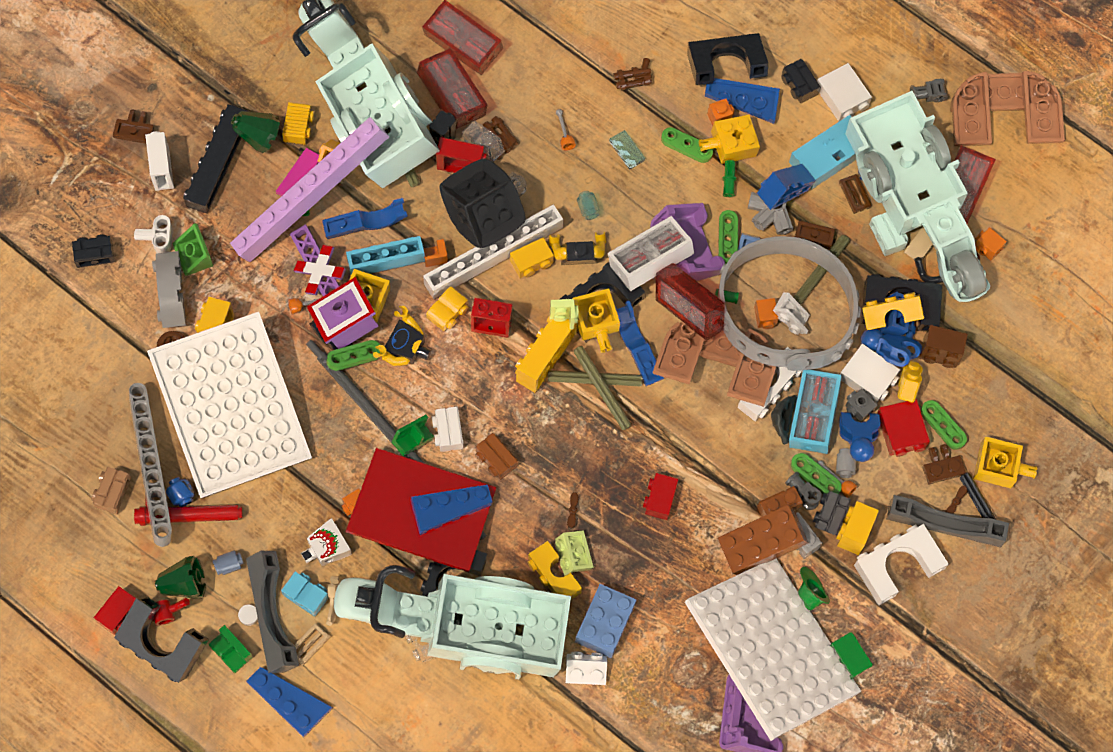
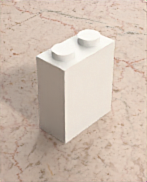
(844, 92)
(159, 161)
(870, 373)

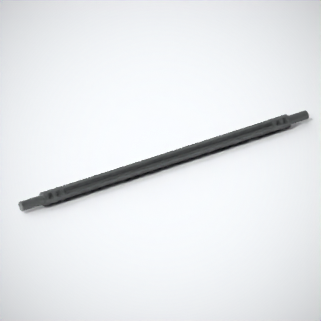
(365, 405)

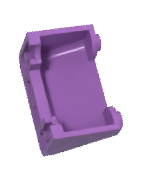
(691, 218)
(740, 726)

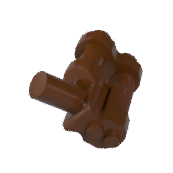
(641, 76)
(507, 139)

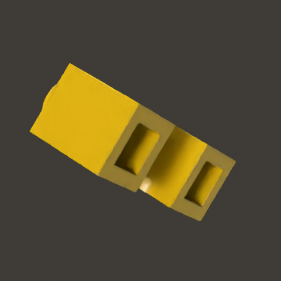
(909, 306)
(542, 560)

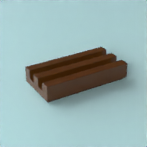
(860, 207)

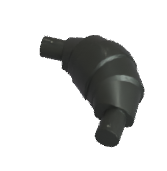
(782, 416)

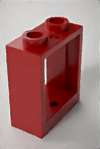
(457, 154)
(482, 320)

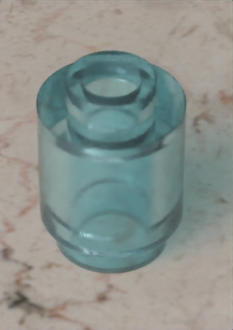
(588, 205)

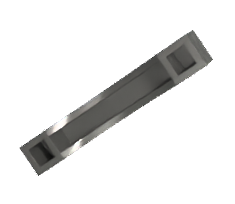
(976, 529)
(263, 575)

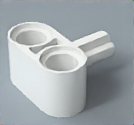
(157, 235)

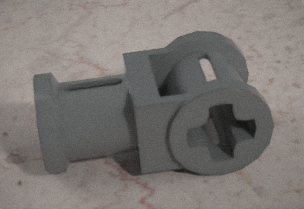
(932, 91)
(805, 491)

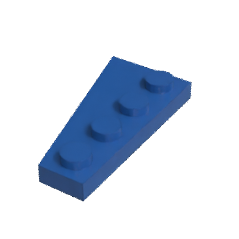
(746, 97)
(441, 507)
(291, 703)

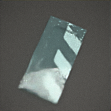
(627, 149)

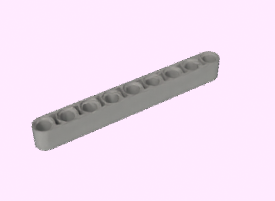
(150, 471)

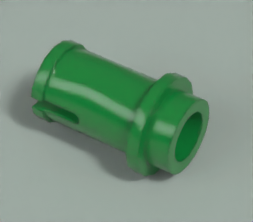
(729, 296)

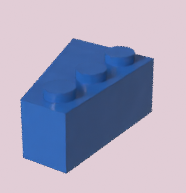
(785, 185)

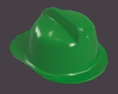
(812, 590)

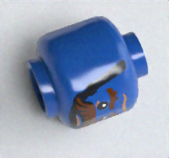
(180, 492)

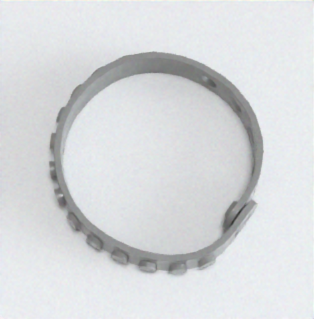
(799, 358)

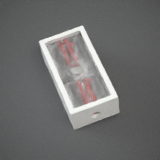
(650, 252)

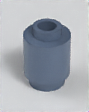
(228, 562)

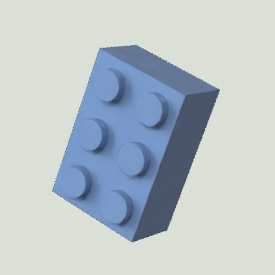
(605, 620)

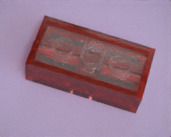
(465, 37)
(452, 87)
(973, 173)
(690, 301)

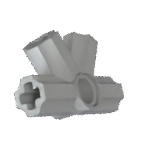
(766, 216)

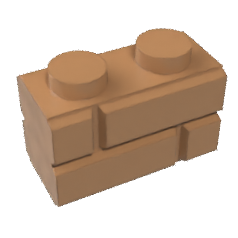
(111, 490)

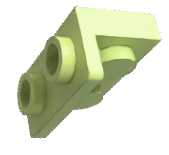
(564, 309)
(573, 552)

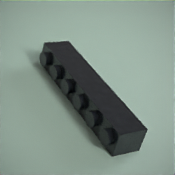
(214, 163)

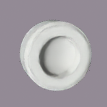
(248, 615)

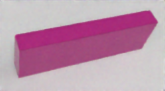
(302, 166)

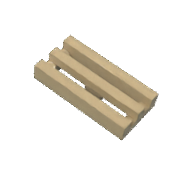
(320, 632)

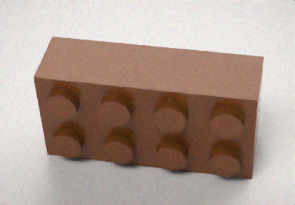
(763, 540)

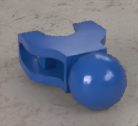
(891, 346)
(859, 435)

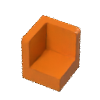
(436, 255)

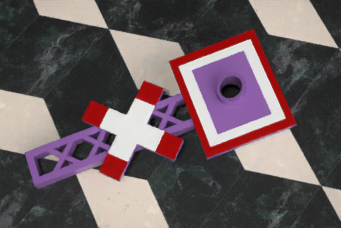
(356, 313)

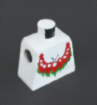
(326, 545)

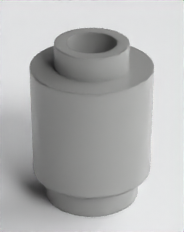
(845, 464)

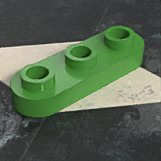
(677, 144)
(727, 230)
(358, 350)
(941, 417)
(811, 467)

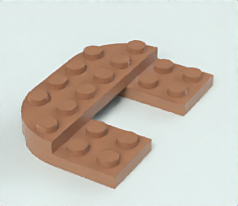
(1006, 92)
(684, 346)

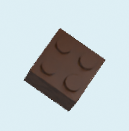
(943, 346)

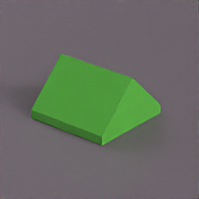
(192, 251)

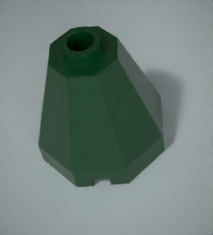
(256, 128)
(182, 579)

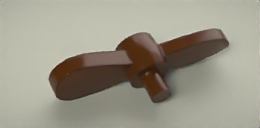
(956, 501)
(572, 510)

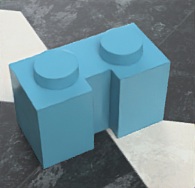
(305, 594)

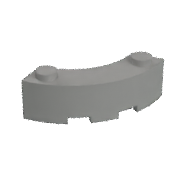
(168, 285)

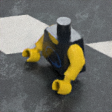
(578, 252)
(404, 343)

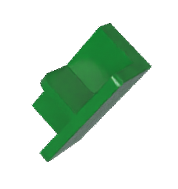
(412, 436)
(230, 650)
(851, 655)

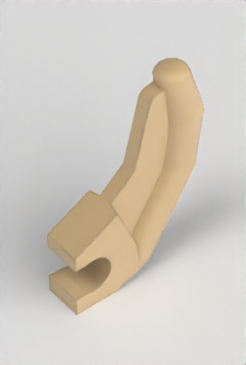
(331, 593)

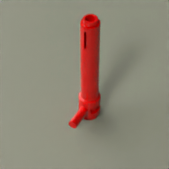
(192, 514)

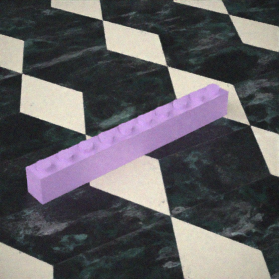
(309, 189)

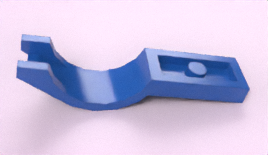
(362, 220)
(637, 345)

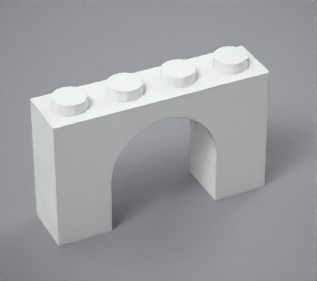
(915, 542)

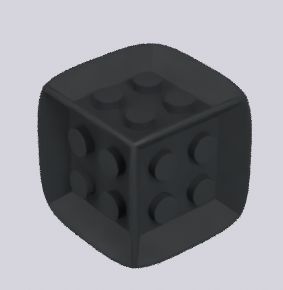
(482, 203)

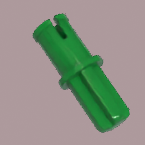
(729, 179)

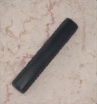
(976, 496)

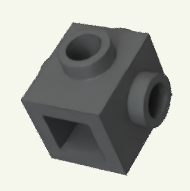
(860, 404)

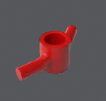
(166, 610)

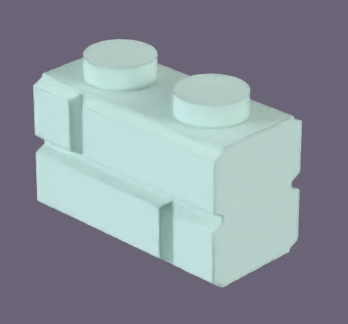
(886, 235)

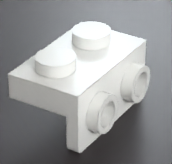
(791, 314)
(586, 668)

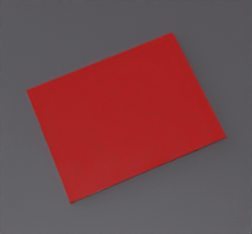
(387, 515)

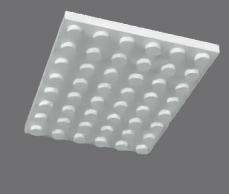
(229, 404)
(772, 648)

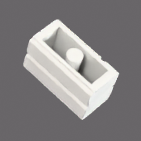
(448, 429)

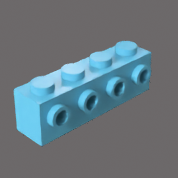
(386, 256)

